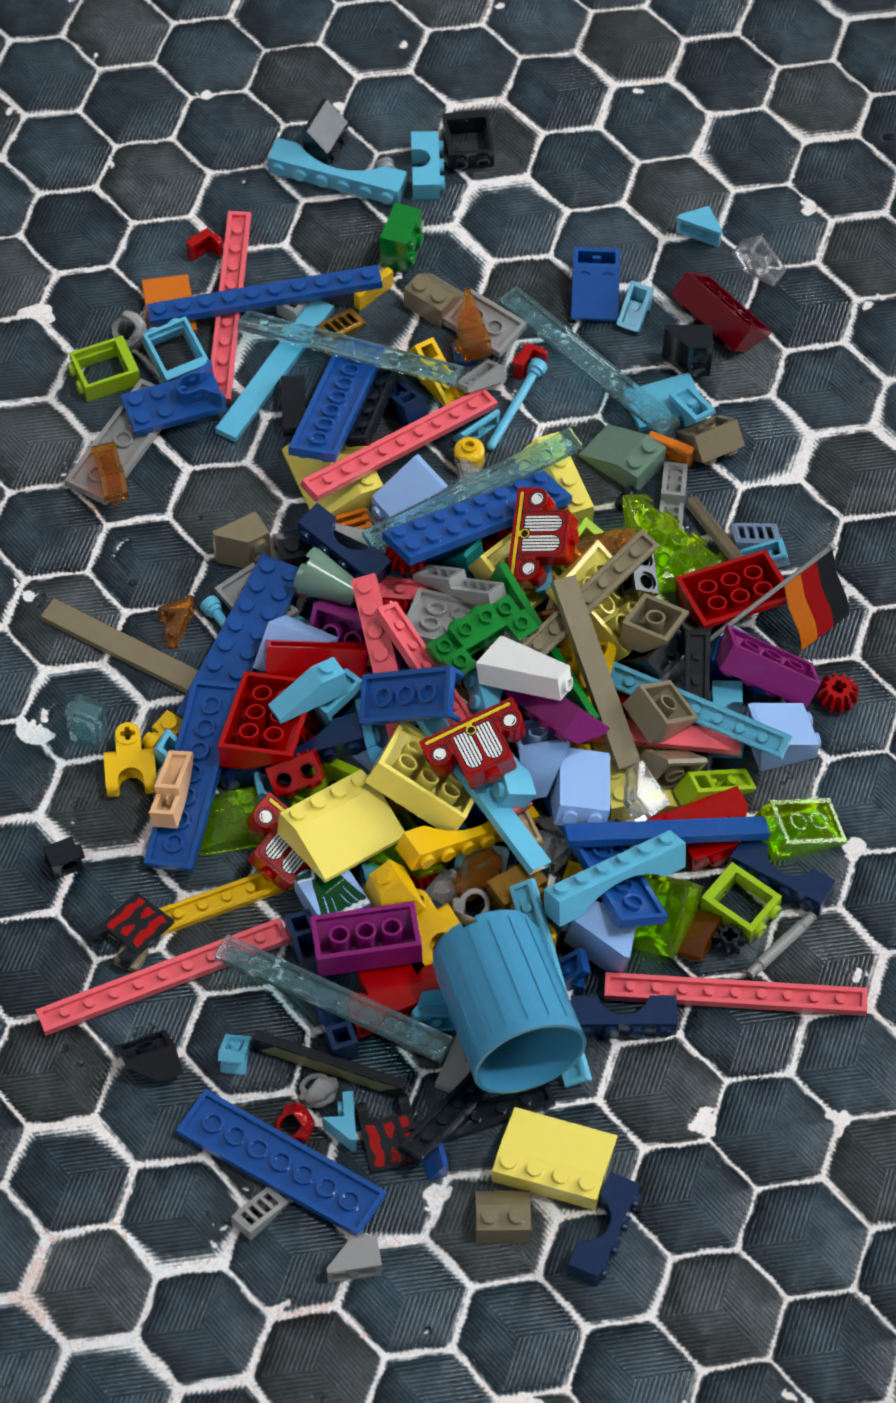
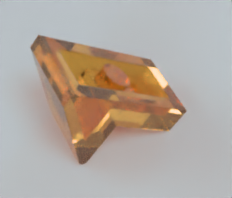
(178, 616)

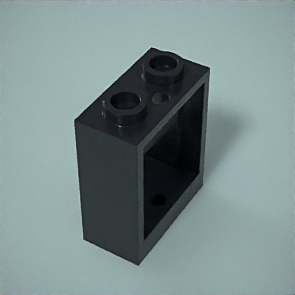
(477, 122)
(655, 662)

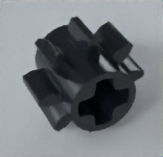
(729, 947)

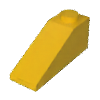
(441, 392)

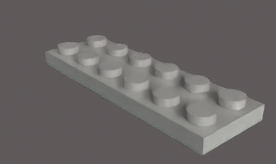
(130, 450)

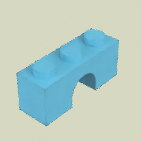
(426, 151)
(729, 695)

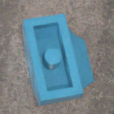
(433, 1011)

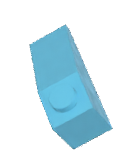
(312, 689)

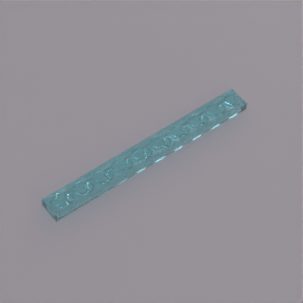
(351, 348)
(590, 362)
(485, 482)
(334, 998)

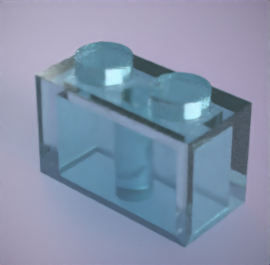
(86, 721)

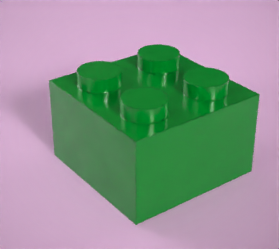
(401, 238)

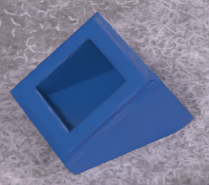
(436, 1164)

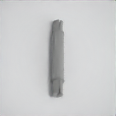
(780, 944)

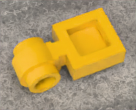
(166, 721)

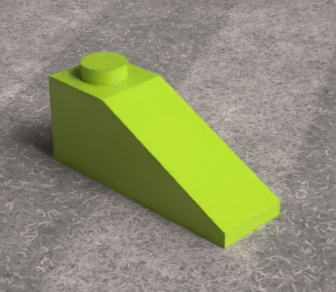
(702, 784)

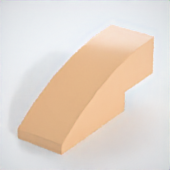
(171, 789)

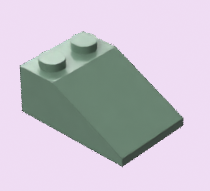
(625, 455)

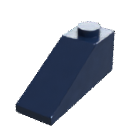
(406, 404)

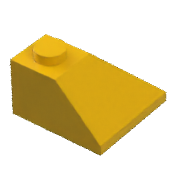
(392, 885)

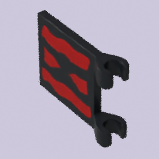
(134, 925)
(382, 1138)

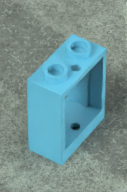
(168, 331)
(328, 710)

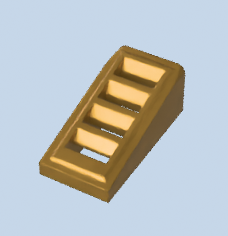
(337, 320)

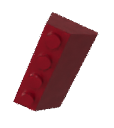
(718, 308)

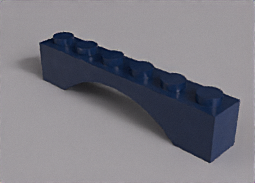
(338, 739)
(336, 1031)

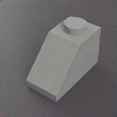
(356, 1260)

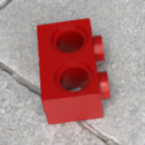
(294, 770)

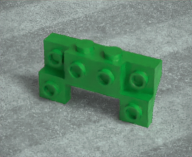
(479, 630)

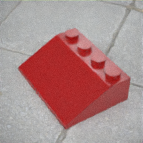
(728, 588)
(252, 732)

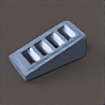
(746, 529)

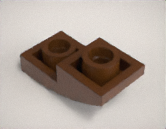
(699, 936)

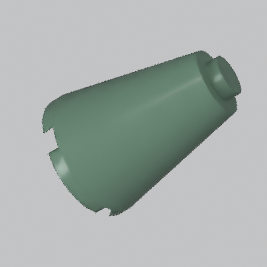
(324, 579)

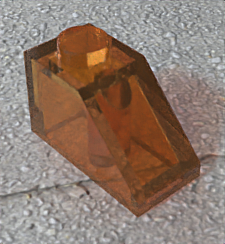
(477, 870)

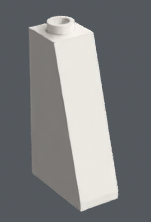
(523, 670)

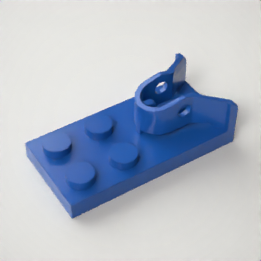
(174, 402)
(408, 695)

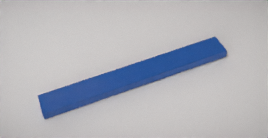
(688, 830)

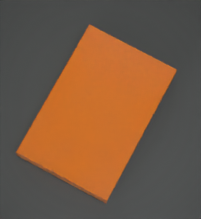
(167, 289)

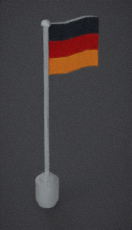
(812, 597)

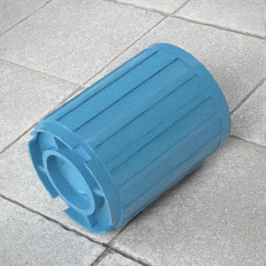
(507, 1002)

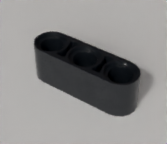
(292, 402)

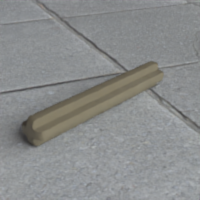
(713, 528)

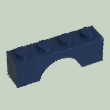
(318, 529)
(807, 890)
(655, 1018)
(592, 1256)

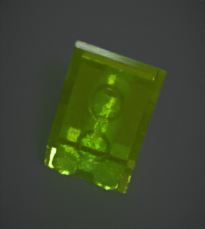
(228, 825)
(801, 827)
(680, 902)

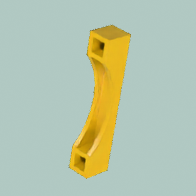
(428, 846)

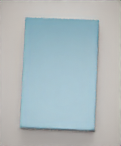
(660, 391)

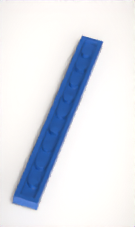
(266, 295)

